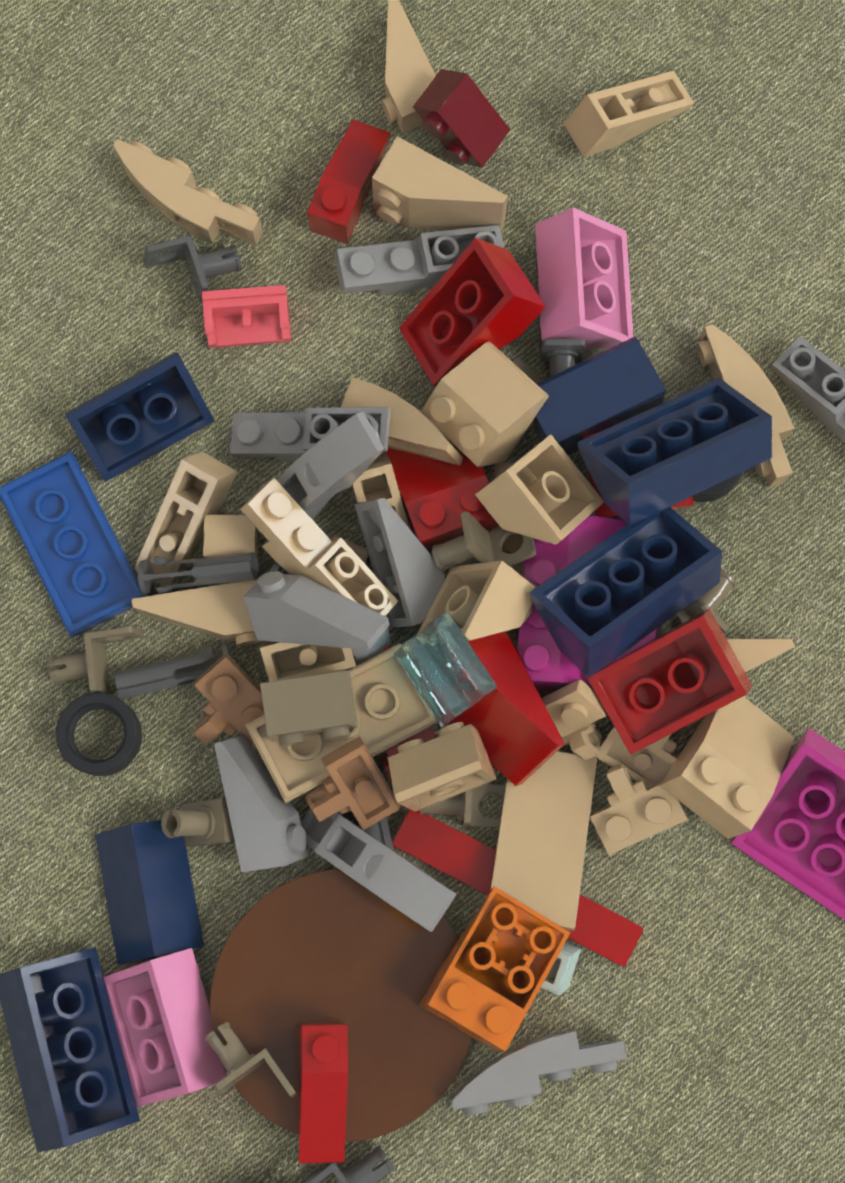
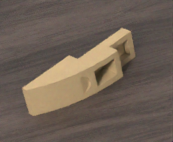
(172, 192)
(740, 371)
(307, 551)

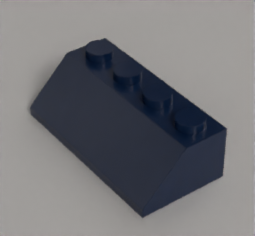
(677, 450)
(626, 588)
(66, 1050)

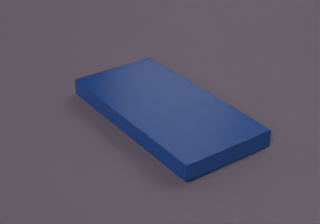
(71, 544)

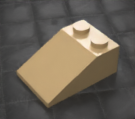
(432, 194)
(730, 767)

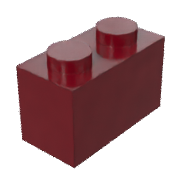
(461, 118)

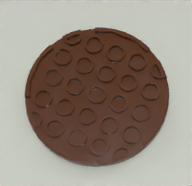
(346, 956)

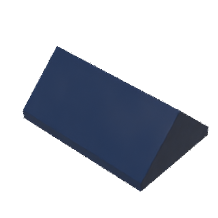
(598, 394)
(140, 416)
(148, 891)

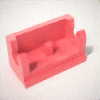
(246, 316)

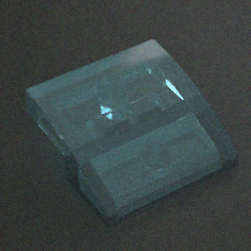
(445, 669)

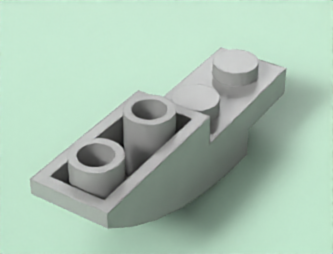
(407, 264)
(815, 382)
(293, 433)
(332, 464)
(378, 868)
(517, 1071)

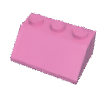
(583, 280)
(163, 1027)

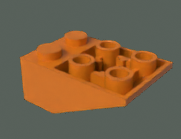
(495, 970)

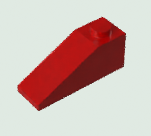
(347, 181)
(322, 1091)

